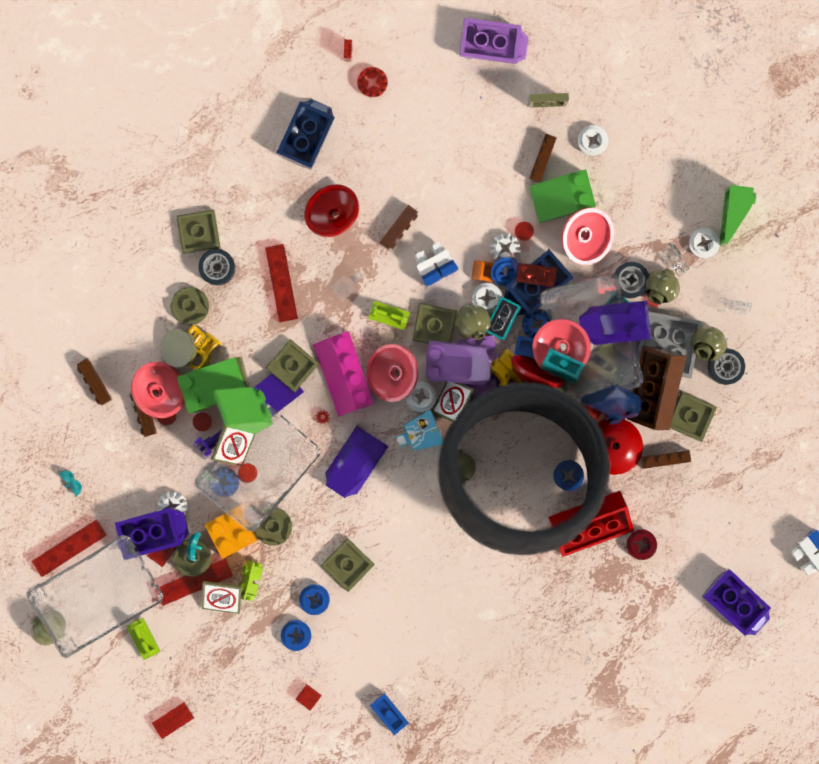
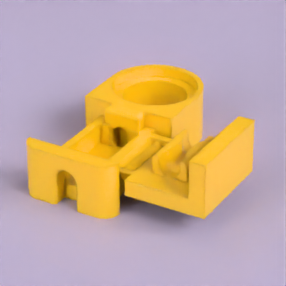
(205, 345)
(502, 368)

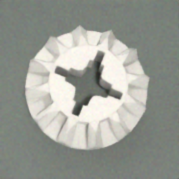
(591, 131)
(495, 247)
(712, 247)
(480, 291)
(426, 404)
(176, 498)

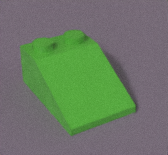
(562, 196)
(737, 204)
(199, 384)
(243, 409)

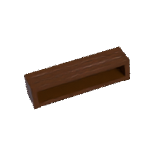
(542, 158)
(399, 227)
(94, 381)
(146, 421)
(666, 459)

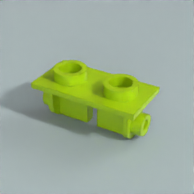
(389, 315)
(250, 572)
(143, 638)

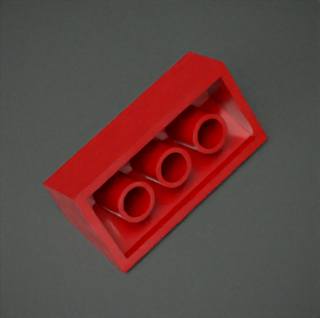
(610, 522)

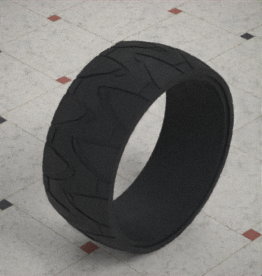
(561, 410)

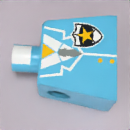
(421, 432)

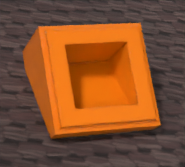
(482, 271)

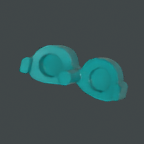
(69, 477)
(192, 546)

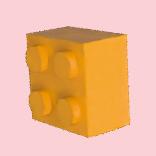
(229, 535)

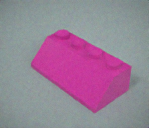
(343, 373)

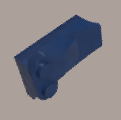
(306, 133)
(528, 294)
(614, 403)

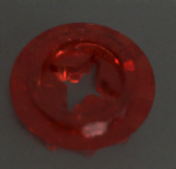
(371, 73)

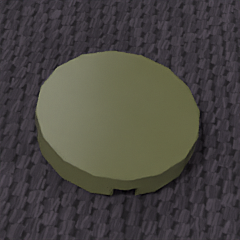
(190, 305)
(178, 348)
(275, 528)
(189, 567)

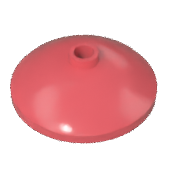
(596, 236)
(559, 332)
(383, 372)
(163, 380)

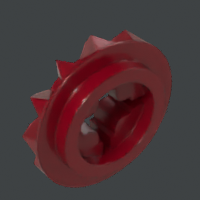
(645, 553)

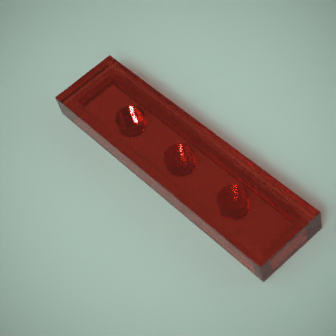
(281, 283)
(69, 548)
(187, 585)

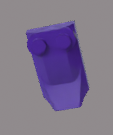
(617, 322)
(354, 463)
(155, 530)
(737, 603)

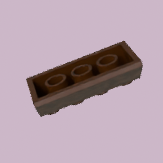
(659, 390)

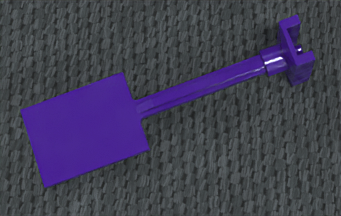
(276, 395)

